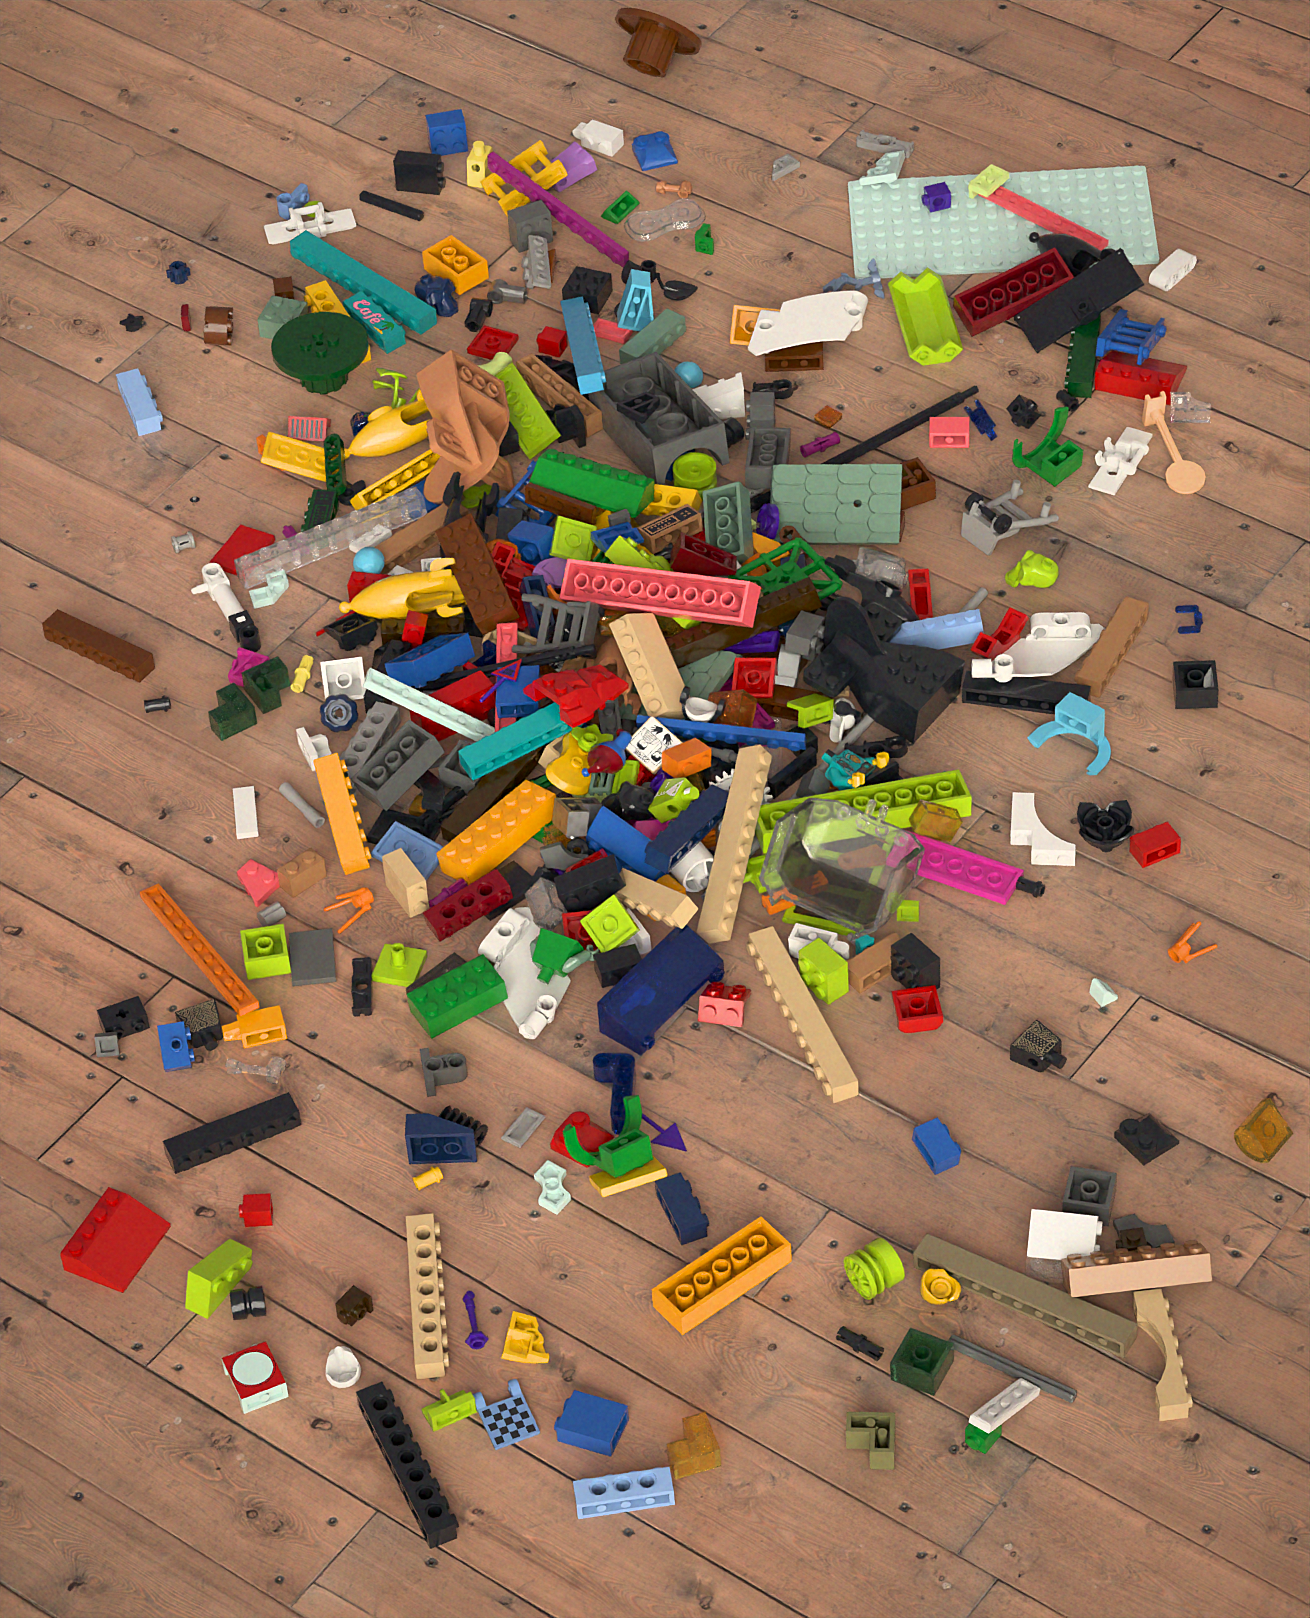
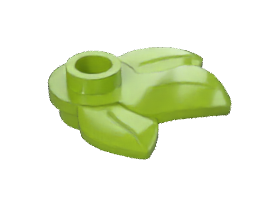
(474, 494)
(589, 736)

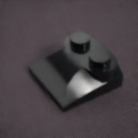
(352, 630)
(1145, 1138)

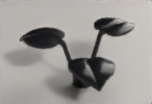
(672, 289)

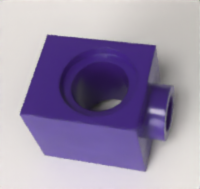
(936, 197)

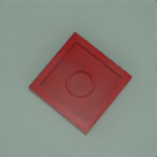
(491, 341)

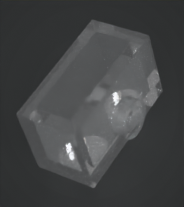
(545, 904)

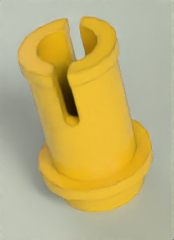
(428, 1178)

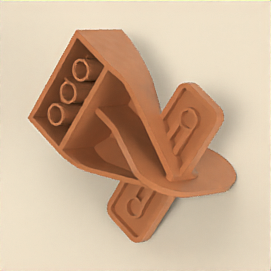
(466, 424)

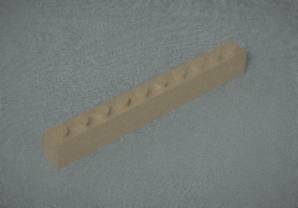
(1028, 1296)

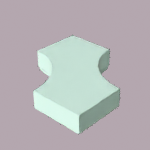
(553, 1196)

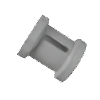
(183, 542)

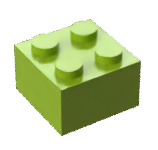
(265, 951)
(823, 971)

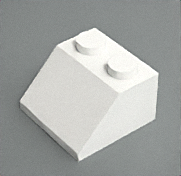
(344, 677)

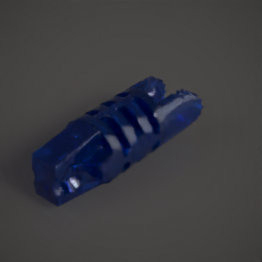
(981, 420)

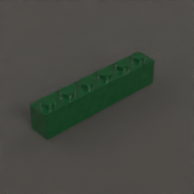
(1082, 359)

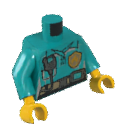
(849, 769)

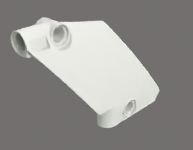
(809, 320)
(1052, 646)
(510, 951)

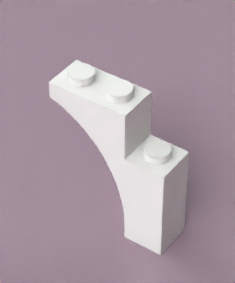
(1028, 830)

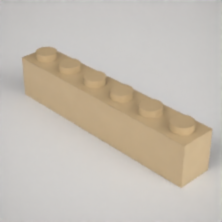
(656, 900)

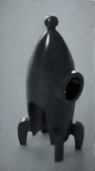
(1074, 251)
(452, 499)
(878, 592)

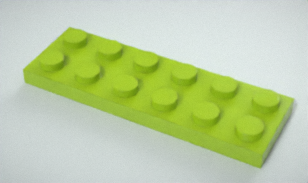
(526, 413)

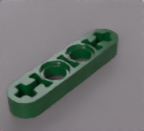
(332, 465)

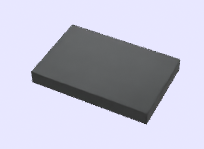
(312, 957)

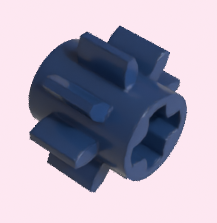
(178, 272)

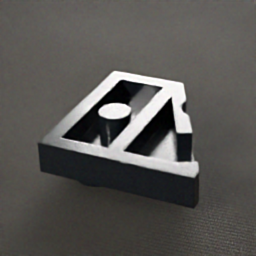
(639, 407)

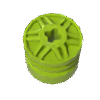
(874, 1268)

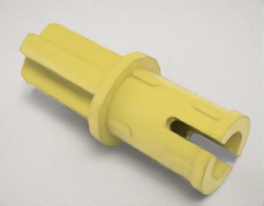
(302, 674)

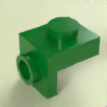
(703, 240)

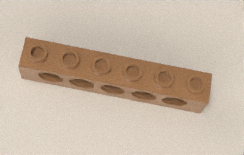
(555, 390)

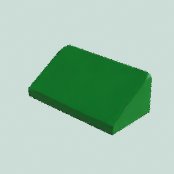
(620, 208)

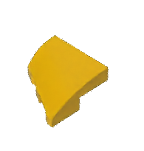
(523, 1340)

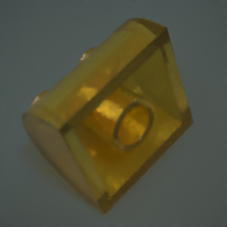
(1262, 1132)

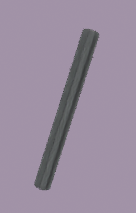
(1013, 1368)

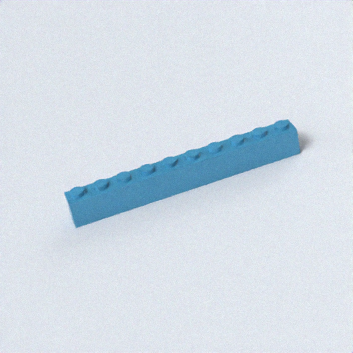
(583, 345)

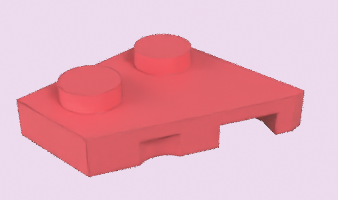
(258, 881)

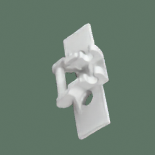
(340, 220)
(1115, 459)

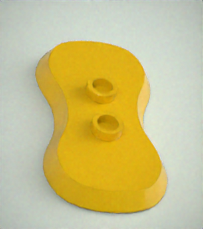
(567, 768)

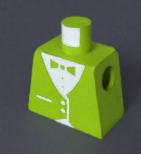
(672, 799)

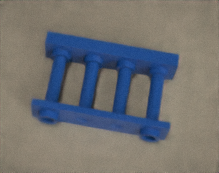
(1120, 326)
(546, 516)

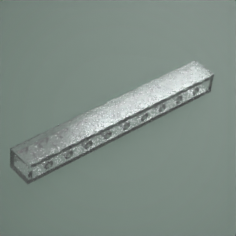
(330, 537)

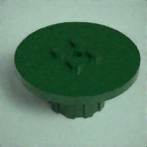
(320, 349)

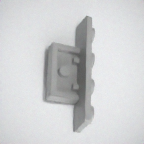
(536, 263)

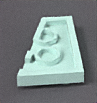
(886, 169)

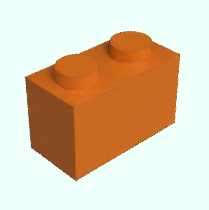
(686, 758)

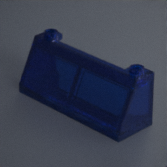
(657, 989)

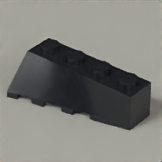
(382, 655)

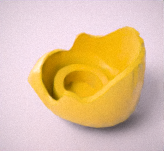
(939, 1287)

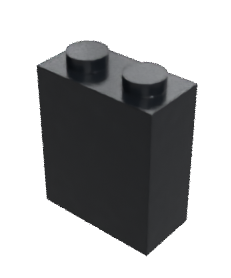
(419, 172)

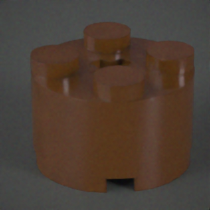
(218, 325)

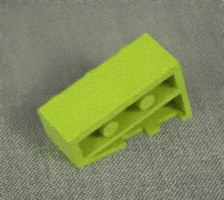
(215, 1276)

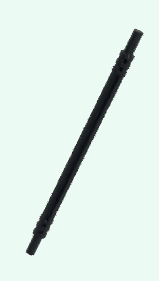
(538, 659)

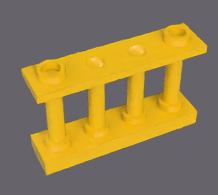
(546, 178)

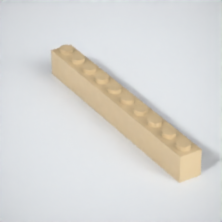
(734, 844)
(802, 1015)

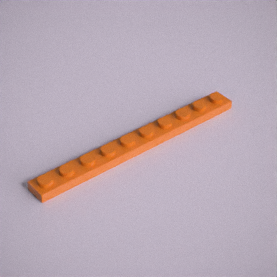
(199, 950)

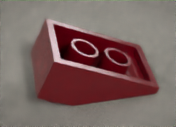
(700, 558)

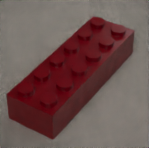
(1010, 291)

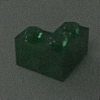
(265, 682)
(233, 714)

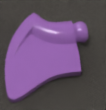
(552, 571)

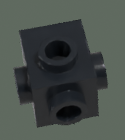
(1023, 411)

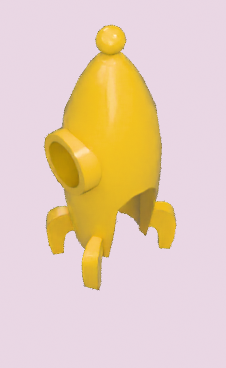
(388, 431)
(396, 595)

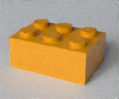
(455, 262)

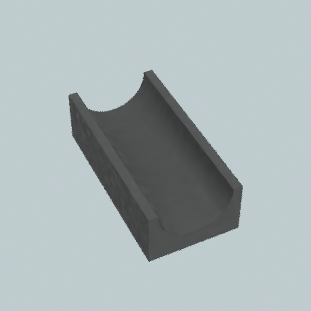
(673, 428)

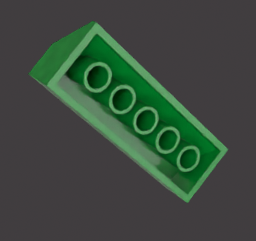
(593, 482)

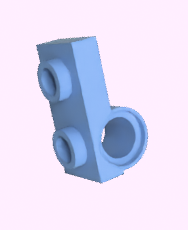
(295, 200)

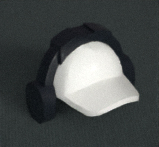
(700, 709)
(843, 718)

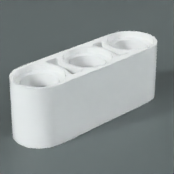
(1172, 269)

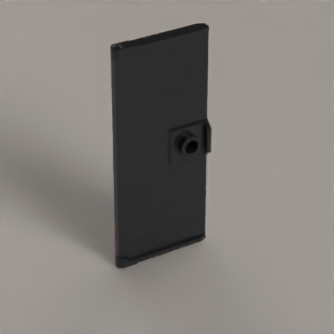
(1079, 300)

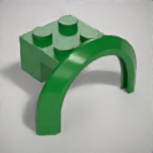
(1050, 459)
(621, 1154)

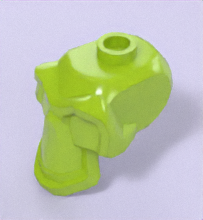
(1033, 571)

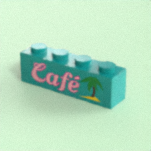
(378, 325)

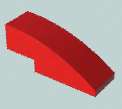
(920, 592)

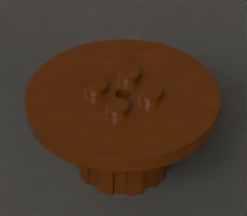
(654, 40)

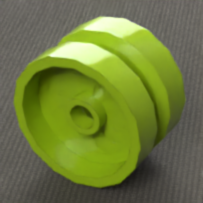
(695, 472)

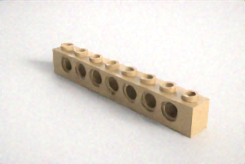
(425, 1296)

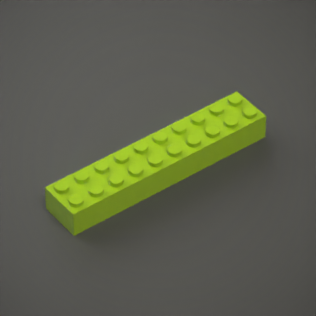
(900, 795)

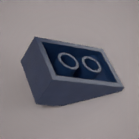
(438, 1140)

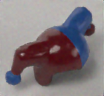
(609, 755)

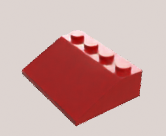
(1122, 376)
(114, 1241)

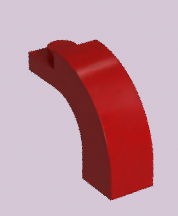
(1003, 638)

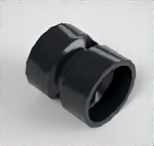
(734, 431)
(247, 1303)

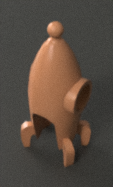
(612, 659)

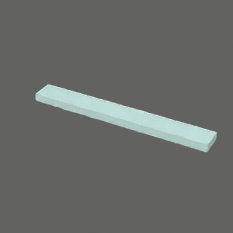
(426, 705)

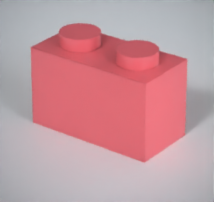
(949, 432)

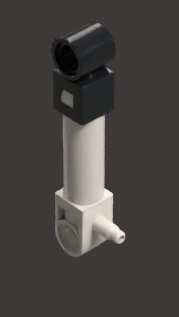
(240, 621)

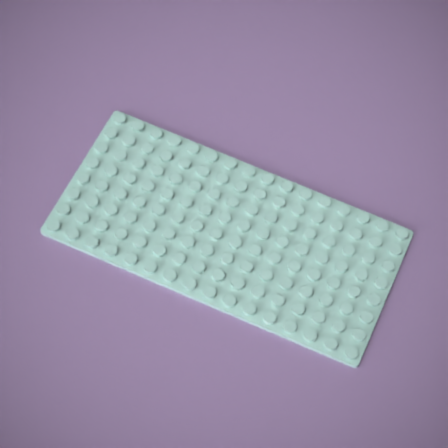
(987, 238)

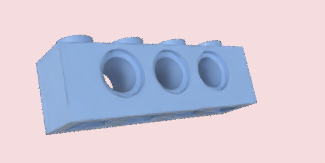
(616, 1500)

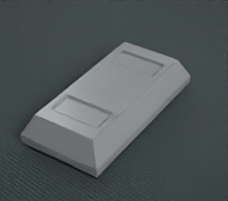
(523, 1127)

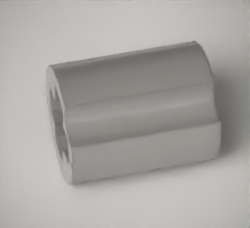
(271, 914)

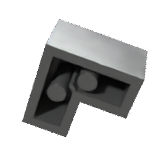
(761, 411)
(806, 635)

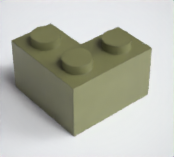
(873, 1432)

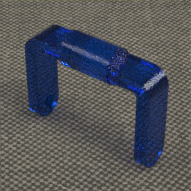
(1197, 618)

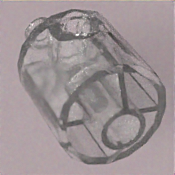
(881, 566)

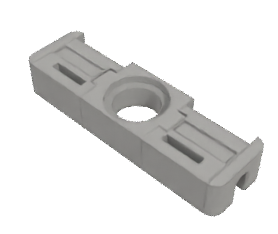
(873, 142)

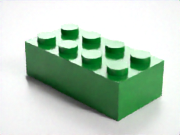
(457, 996)

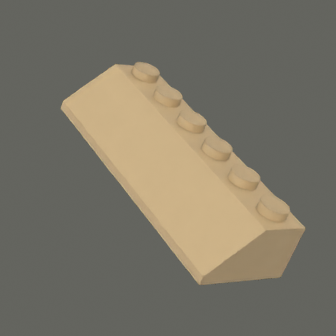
(650, 664)

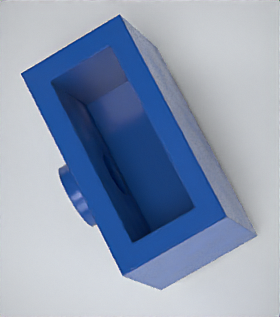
(175, 1047)
(936, 1145)

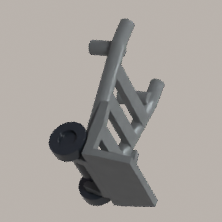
(588, 611)

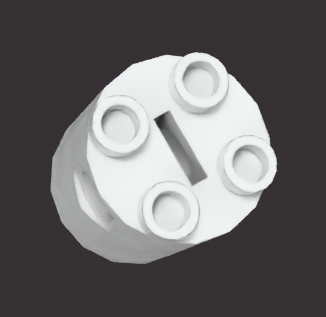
(694, 869)

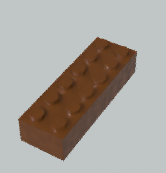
(477, 574)

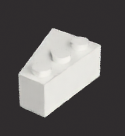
(725, 397)

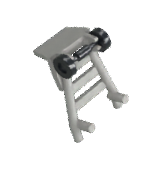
(983, 533)

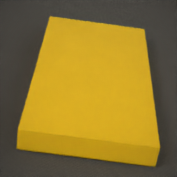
(295, 456)

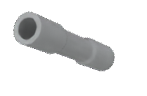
(295, 798)

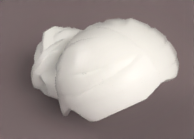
(342, 1367)

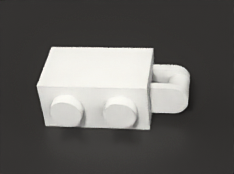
(599, 137)
(803, 935)

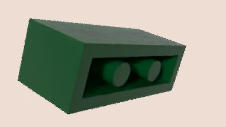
(321, 508)

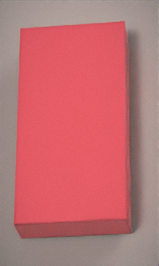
(610, 331)

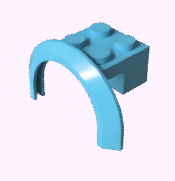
(1077, 717)

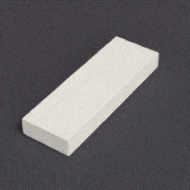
(245, 812)

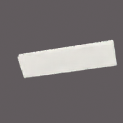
(1004, 1405)

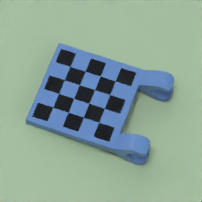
(508, 1419)

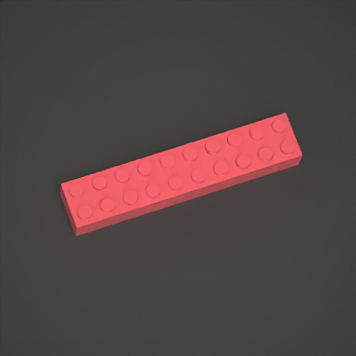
(661, 592)

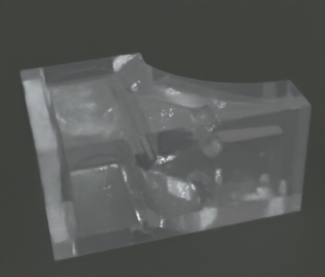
(1188, 409)

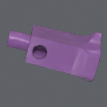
(577, 164)

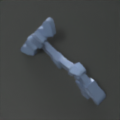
(837, 284)

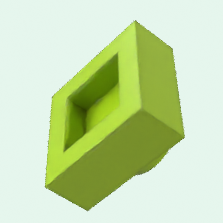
(908, 911)

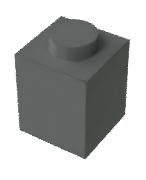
(813, 784)

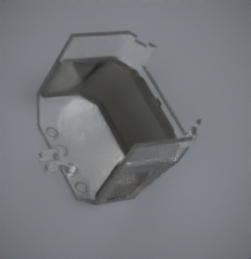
(841, 863)

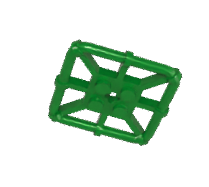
(790, 570)

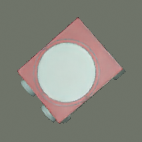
(255, 1377)

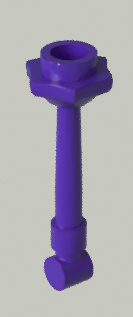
(477, 1338)

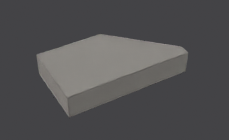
(784, 166)

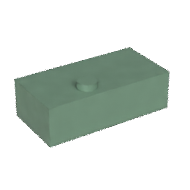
(729, 519)

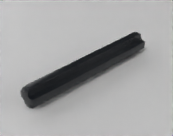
(391, 205)

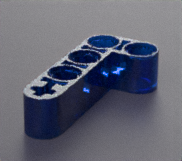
(621, 1071)

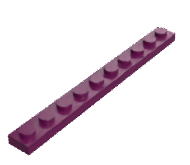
(558, 209)

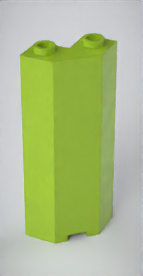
(925, 317)

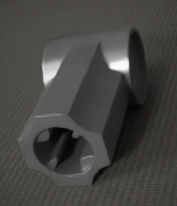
(501, 291)

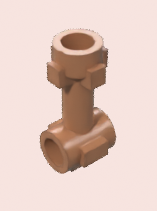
(682, 190)

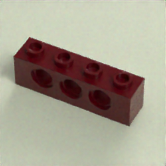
(468, 905)

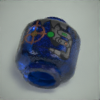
(358, 421)

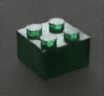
(922, 1361)

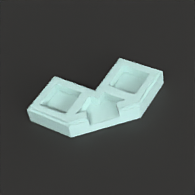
(271, 593)

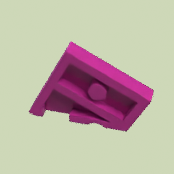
(245, 660)

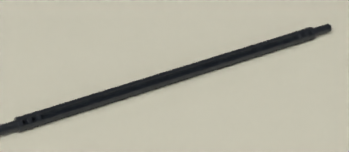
(885, 436)

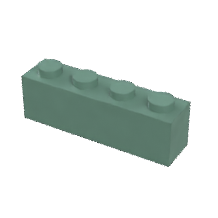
(654, 337)

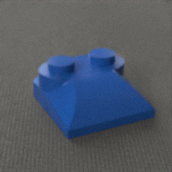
(654, 151)

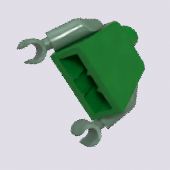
(558, 954)

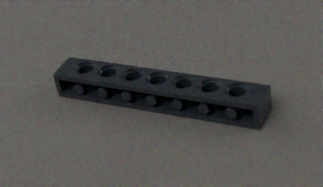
(389, 1432)

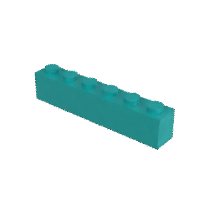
(513, 741)

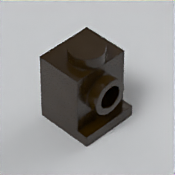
(353, 1306)

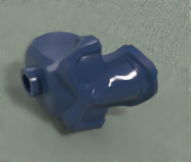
(437, 292)

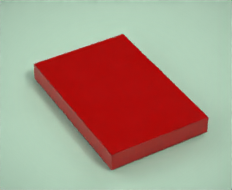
(241, 543)

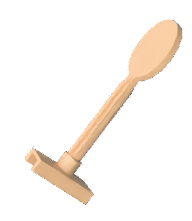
(1182, 475)

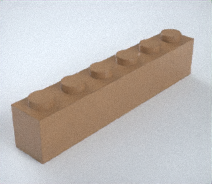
(414, 539)
(1113, 645)

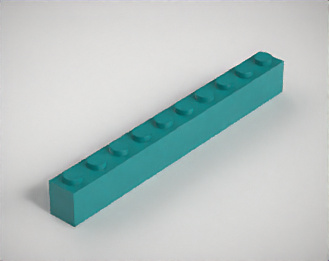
(357, 278)

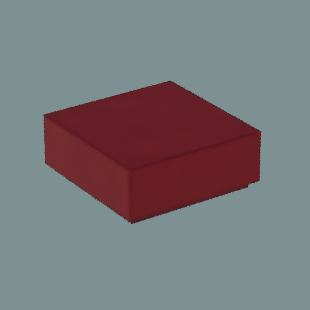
(185, 317)

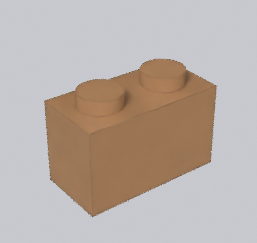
(301, 872)

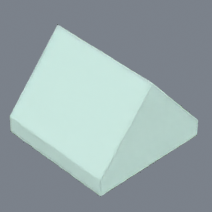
(1102, 992)

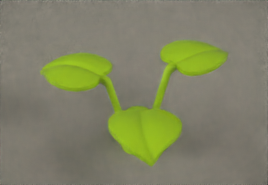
(396, 402)

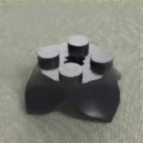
(1106, 826)

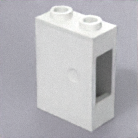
(1062, 1233)

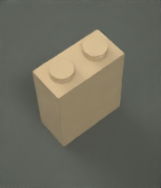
(405, 882)

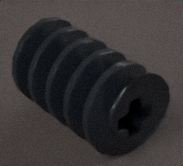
(455, 1116)

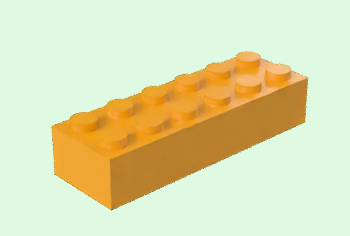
(497, 833)
(721, 1275)

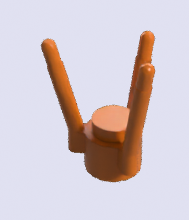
(360, 898)
(1181, 948)

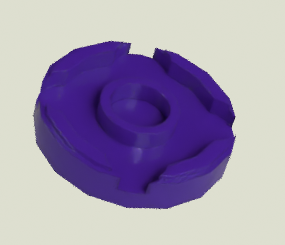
(769, 521)

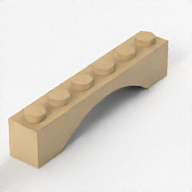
(1152, 1316)

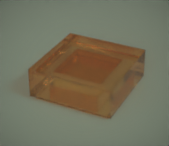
(828, 416)

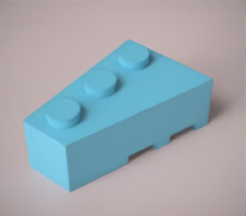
(636, 303)

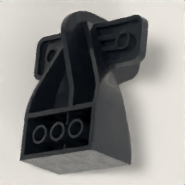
(892, 682)

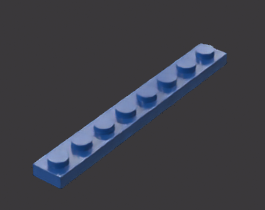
(731, 734)

